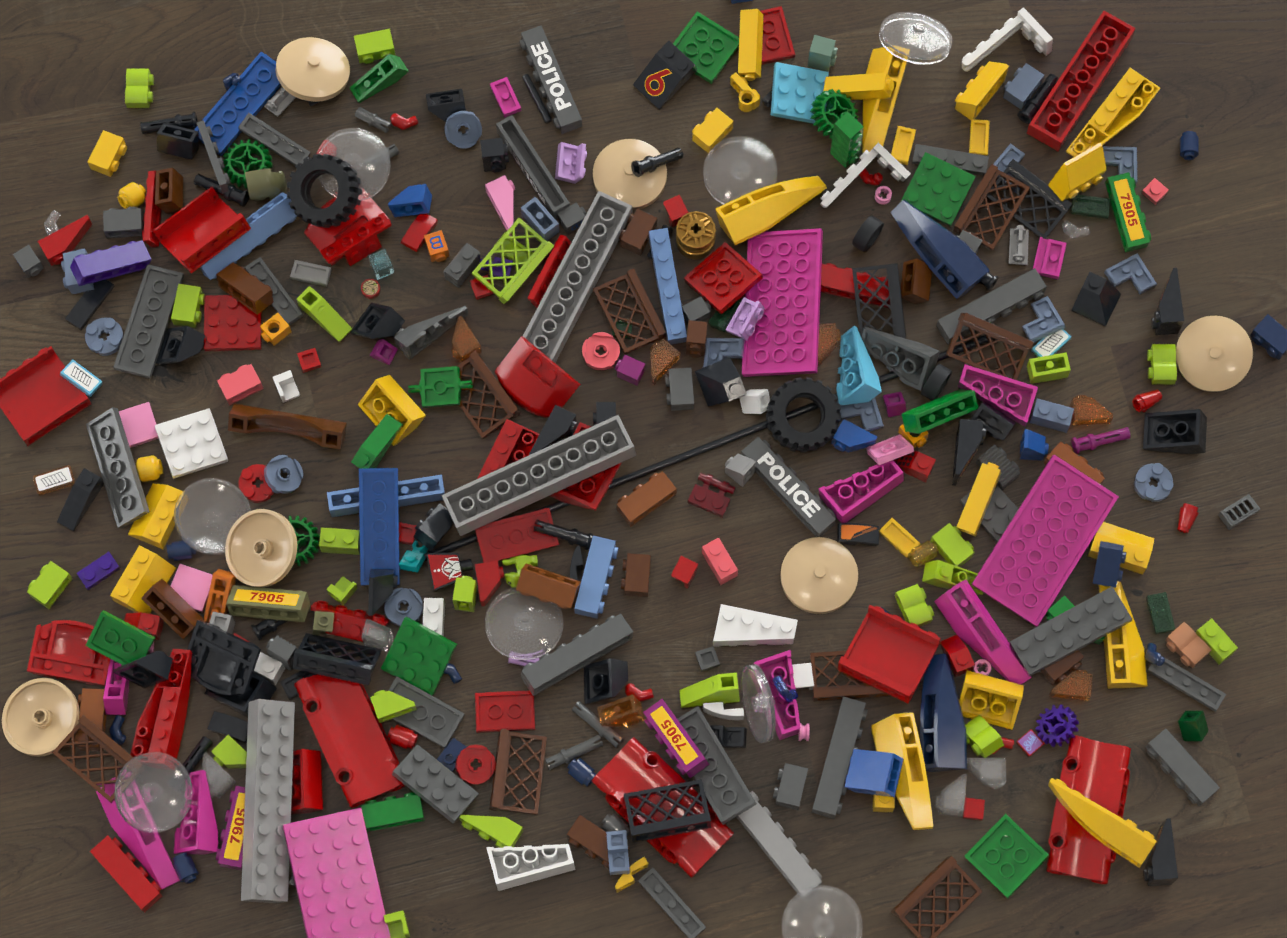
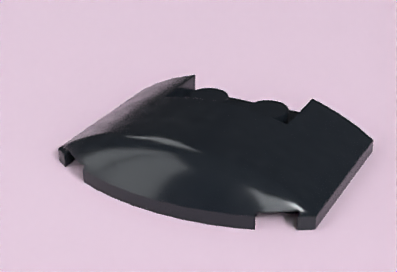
(221, 659)

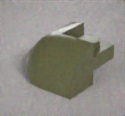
(265, 184)

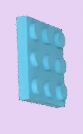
(795, 91)

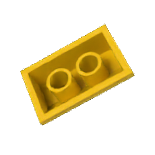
(981, 89)
(1079, 173)
(389, 398)
(159, 522)
(1135, 544)
(139, 576)
(991, 699)

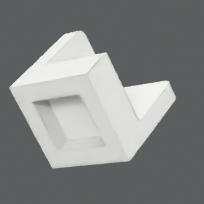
(286, 386)
(755, 401)
(803, 676)

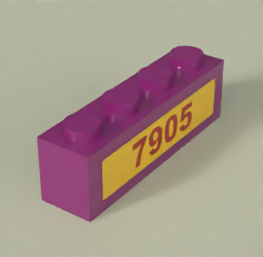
(676, 738)
(232, 847)

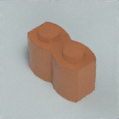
(1187, 645)

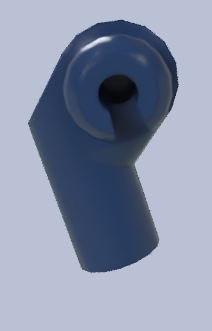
(230, 80)
(1152, 656)
(453, 673)
(115, 730)

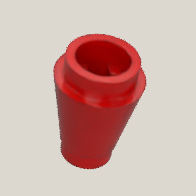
(1145, 401)
(1187, 516)

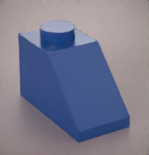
(411, 201)
(852, 438)
(1033, 446)

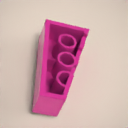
(1003, 393)
(860, 490)
(786, 712)

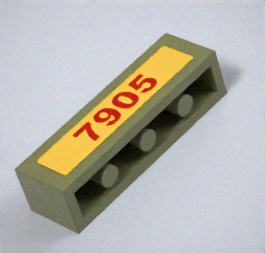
(268, 603)

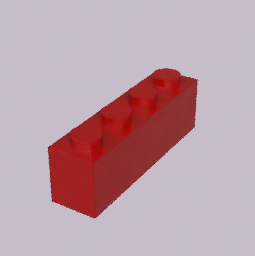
(840, 283)
(126, 874)

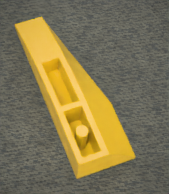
(1117, 111)
(878, 112)
(766, 207)
(1124, 652)
(900, 736)
(1104, 825)

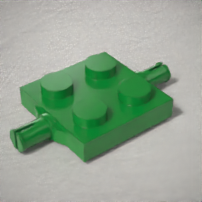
(440, 386)

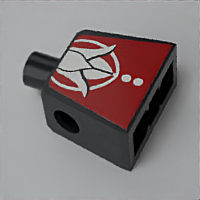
(445, 568)

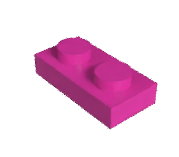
(505, 97)

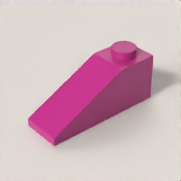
(115, 692)

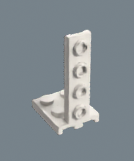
(1030, 29)
(885, 159)

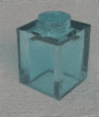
(381, 264)

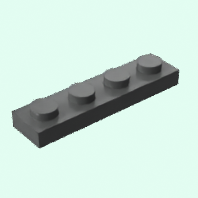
(273, 140)
(212, 149)
(966, 161)
(282, 301)
(1188, 684)
(671, 904)

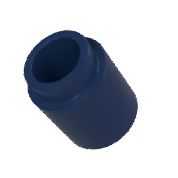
(1189, 145)
(179, 551)
(581, 772)
(185, 868)

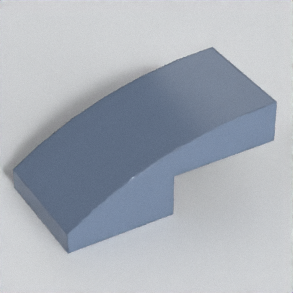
(618, 852)

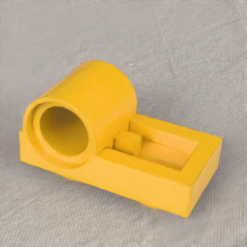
(740, 84)

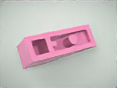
(502, 197)

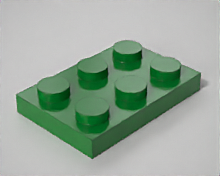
(119, 639)

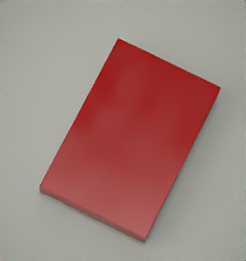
(776, 37)
(504, 711)

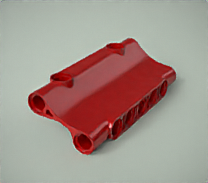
(350, 737)
(632, 773)
(1102, 778)

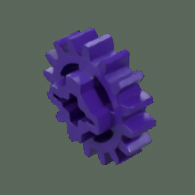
(1057, 726)

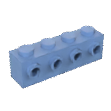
(595, 577)

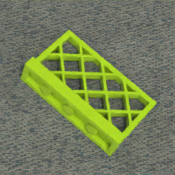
(526, 268)

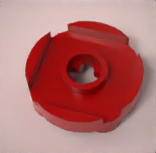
(251, 492)
(482, 773)

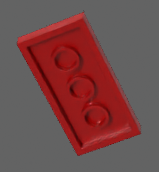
(514, 536)

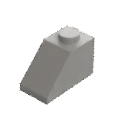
(740, 468)

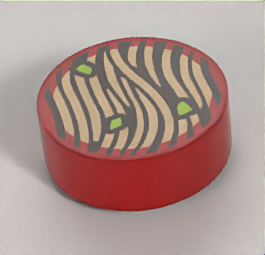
(370, 288)

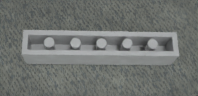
(778, 847)

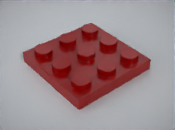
(723, 278)
(230, 325)

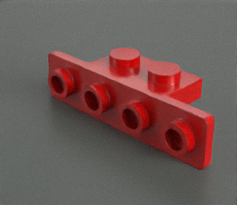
(358, 242)
(348, 622)

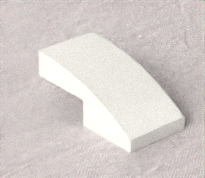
(717, 710)

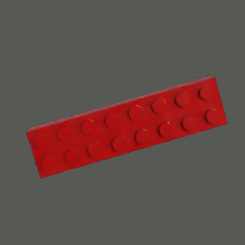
(1080, 81)

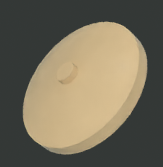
(312, 69)
(615, 177)
(1214, 353)
(261, 548)
(819, 575)
(39, 716)

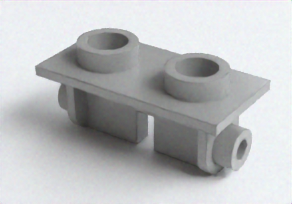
(279, 102)
(1018, 246)

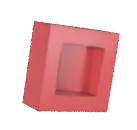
(1155, 191)

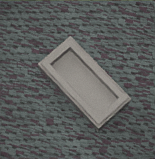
(310, 273)

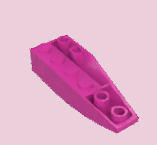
(978, 629)
(145, 846)

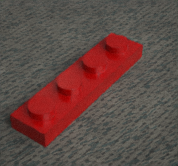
(152, 212)
(549, 270)

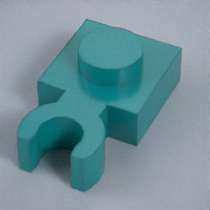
(413, 559)

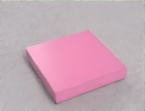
(139, 424)
(889, 449)
(192, 586)

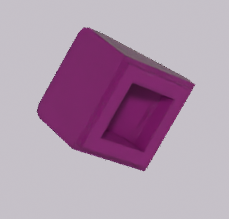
(383, 351)
(894, 404)

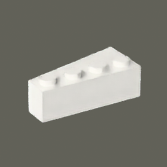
(751, 628)
(527, 864)

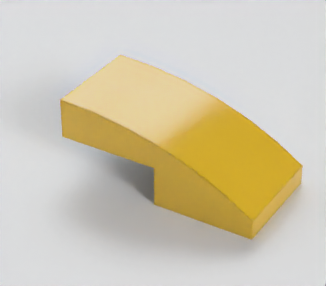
(627, 879)

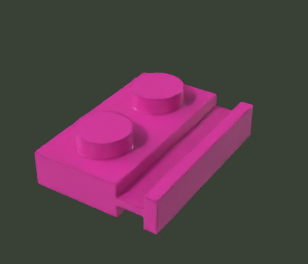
(1049, 257)

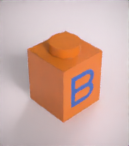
(436, 246)

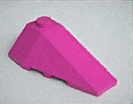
(198, 828)

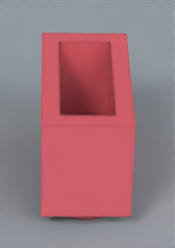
(240, 384)
(719, 561)

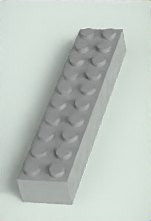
(577, 275)
(539, 475)
(267, 801)

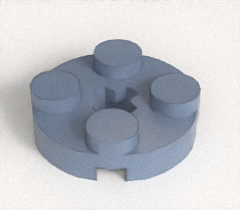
(466, 119)
(107, 326)
(1156, 472)
(276, 482)
(404, 596)

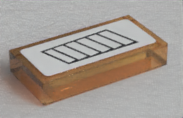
(54, 480)

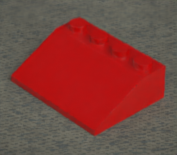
(589, 491)

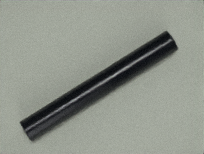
(541, 107)

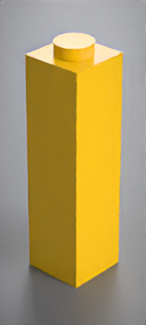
(750, 44)
(861, 86)
(979, 498)

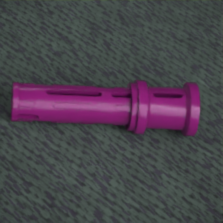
(1091, 442)

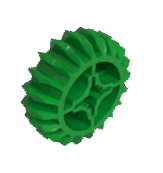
(837, 104)
(233, 160)
(302, 539)

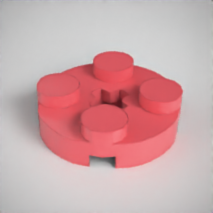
(604, 361)

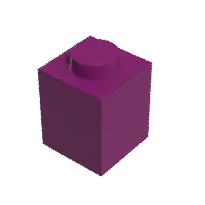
(630, 370)

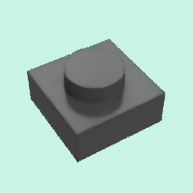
(707, 659)

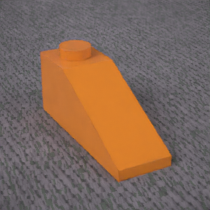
(219, 592)

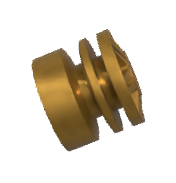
(691, 244)

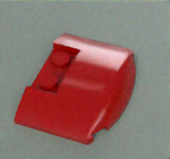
(322, 237)
(534, 379)
(61, 653)

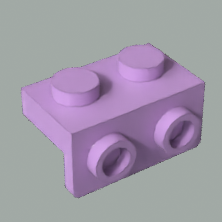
(570, 162)
(745, 318)

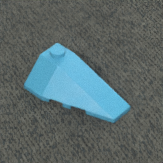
(857, 373)

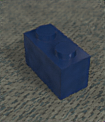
(1271, 337)
(1108, 564)

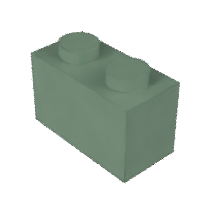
(822, 53)

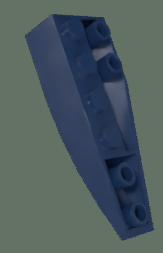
(941, 250)
(941, 719)

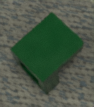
(1193, 725)

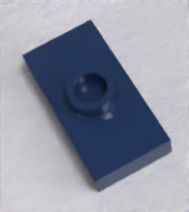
(450, 753)

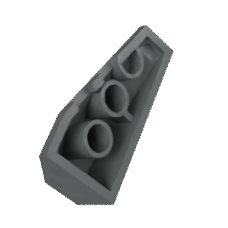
(422, 334)
(904, 357)

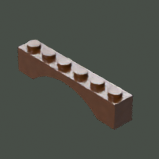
(254, 419)

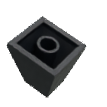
(445, 103)
(1096, 299)
(378, 322)
(180, 344)
(720, 382)
(380, 587)
(147, 670)
(604, 679)

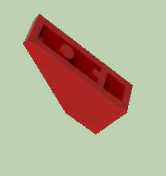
(64, 240)

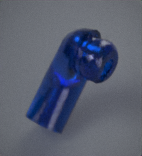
(783, 690)

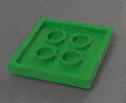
(707, 46)
(938, 189)
(419, 656)
(1006, 856)

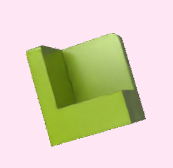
(342, 590)
(397, 925)

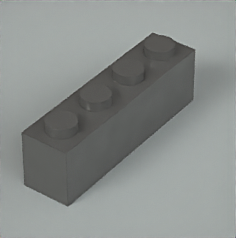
(1181, 767)

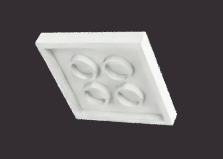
(191, 443)

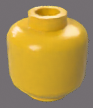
(131, 195)
(149, 468)

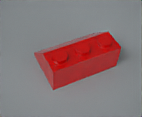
(306, 782)

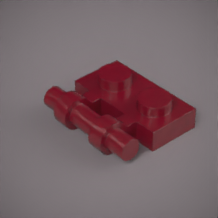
(709, 500)

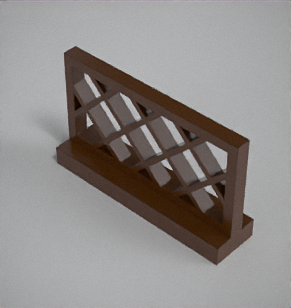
(980, 196)
(644, 304)
(990, 331)
(495, 389)
(838, 692)
(105, 743)
(500, 773)
(928, 885)

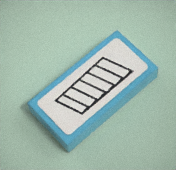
(1051, 344)
(81, 378)

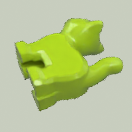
(519, 561)

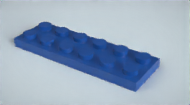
(249, 96)
(378, 521)

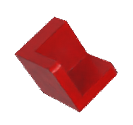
(676, 209)
(685, 571)

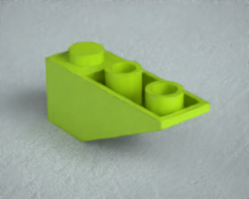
(323, 314)
(947, 575)
(711, 690)
(498, 829)

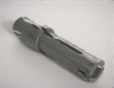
(594, 721)
(573, 752)

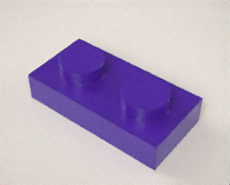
(98, 570)

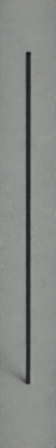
(701, 449)

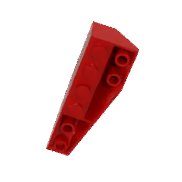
(510, 446)
(166, 710)

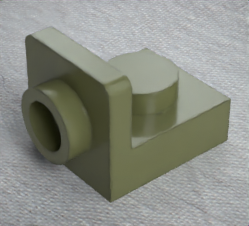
(322, 622)

